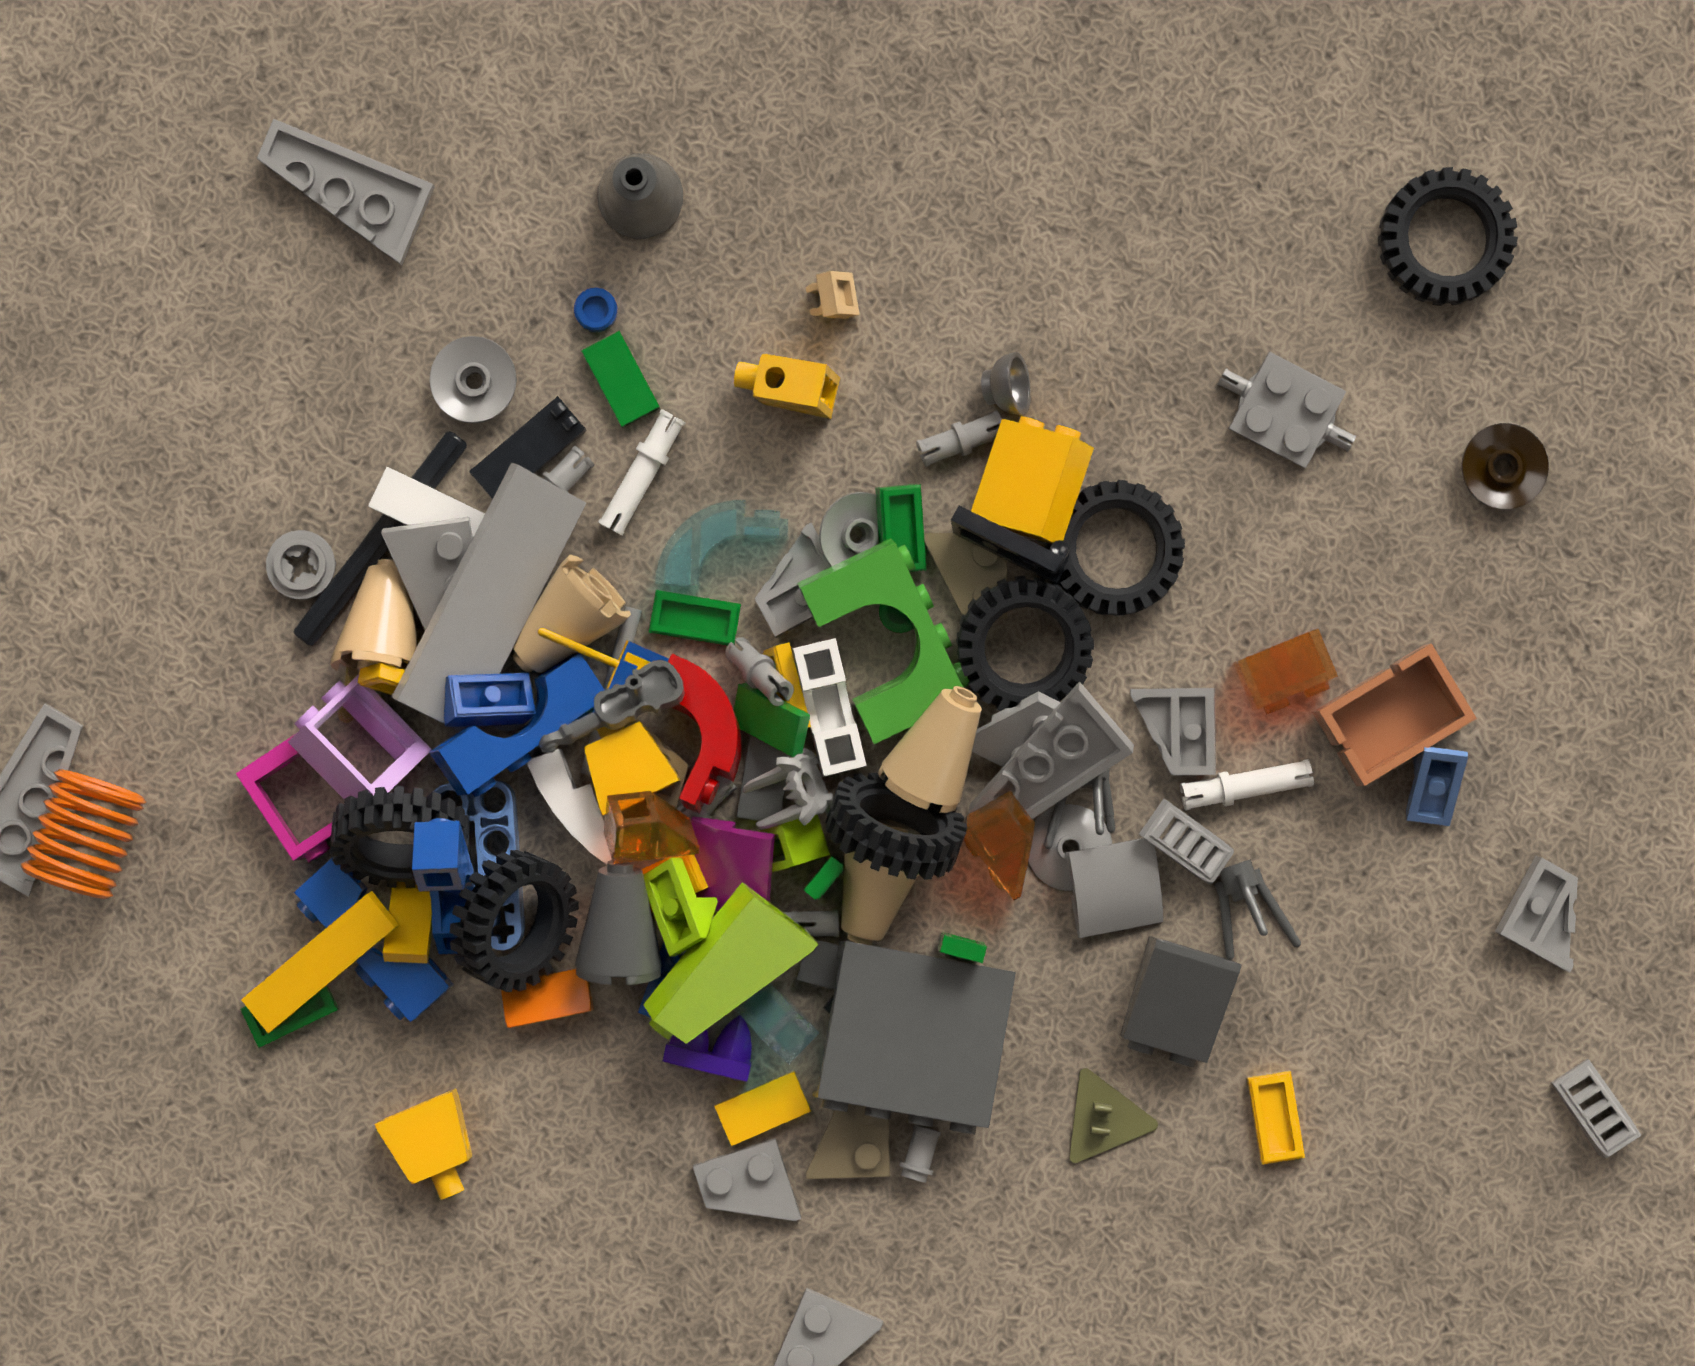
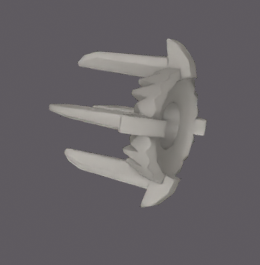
(795, 770)

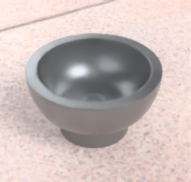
(1008, 384)

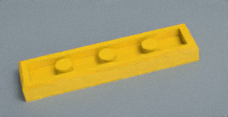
(320, 962)

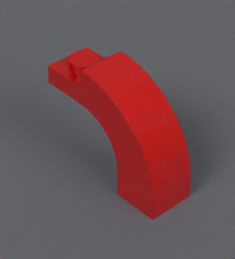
(719, 729)

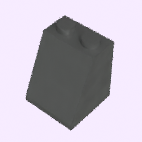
(1178, 1001)

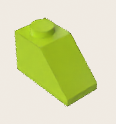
(797, 843)

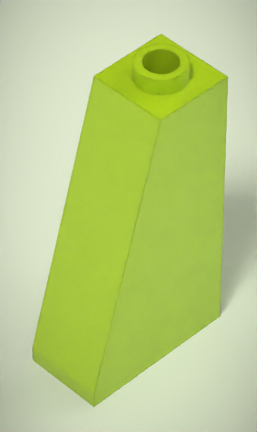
(743, 952)

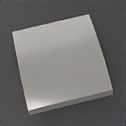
(1115, 887)

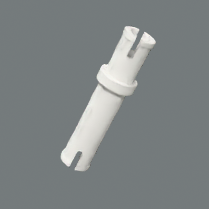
(642, 471)
(1247, 784)

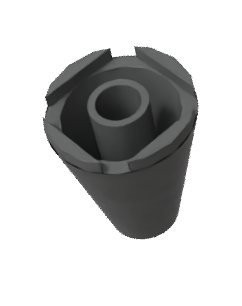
(644, 208)
(619, 929)

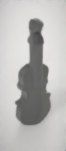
(648, 690)

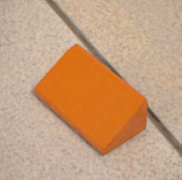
(552, 998)

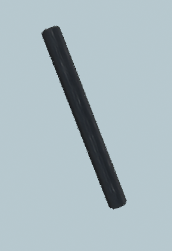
(373, 546)

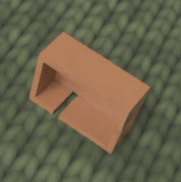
(1394, 715)

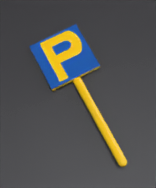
(631, 657)

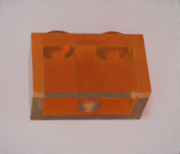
(1285, 671)

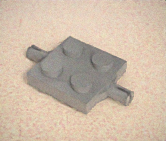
(1287, 410)

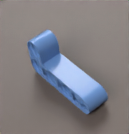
(486, 823)

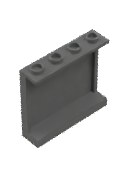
(914, 1037)

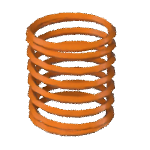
(63, 875)

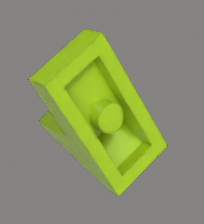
(678, 911)

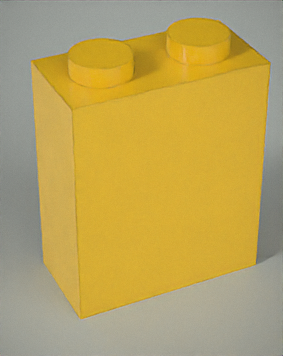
(1033, 479)

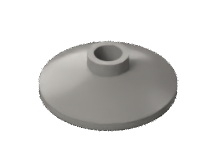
(469, 357)
(838, 521)
(1075, 824)

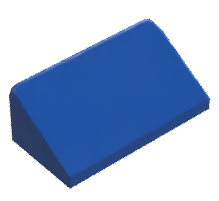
(488, 699)

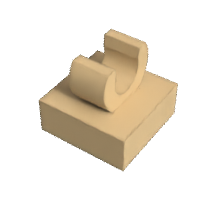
(836, 295)

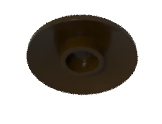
(1526, 462)

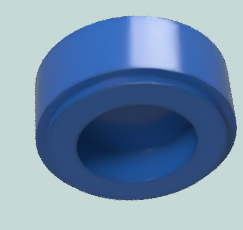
(595, 309)

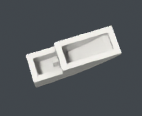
(418, 503)
(573, 806)

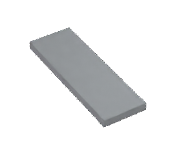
(491, 588)

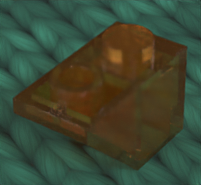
(646, 828)
(1003, 840)

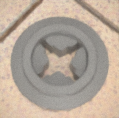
(282, 572)

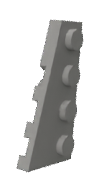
(1060, 756)
(25, 785)

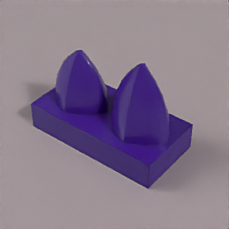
(729, 1055)

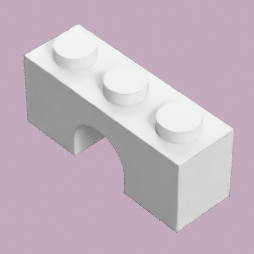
(829, 708)

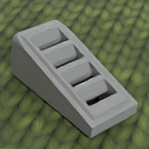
(1207, 857)
(1617, 1141)

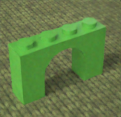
(884, 578)

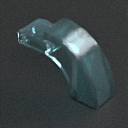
(707, 529)

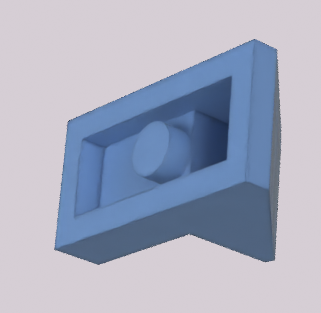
(1435, 785)

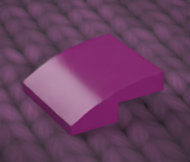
(732, 857)

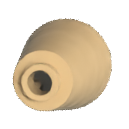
(572, 606)
(378, 623)
(935, 752)
(871, 898)

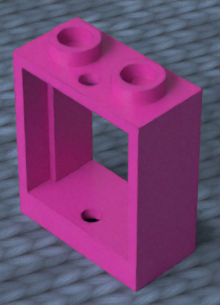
(258, 771)

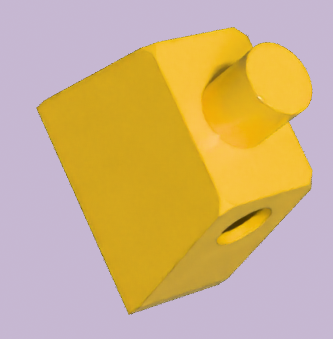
(806, 387)
(627, 763)
(430, 1141)

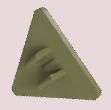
(1104, 1118)

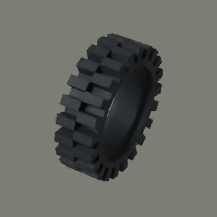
(1475, 194)
(1168, 542)
(1021, 594)
(383, 813)
(914, 854)
(483, 905)

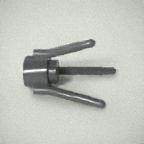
(1102, 806)
(1242, 883)

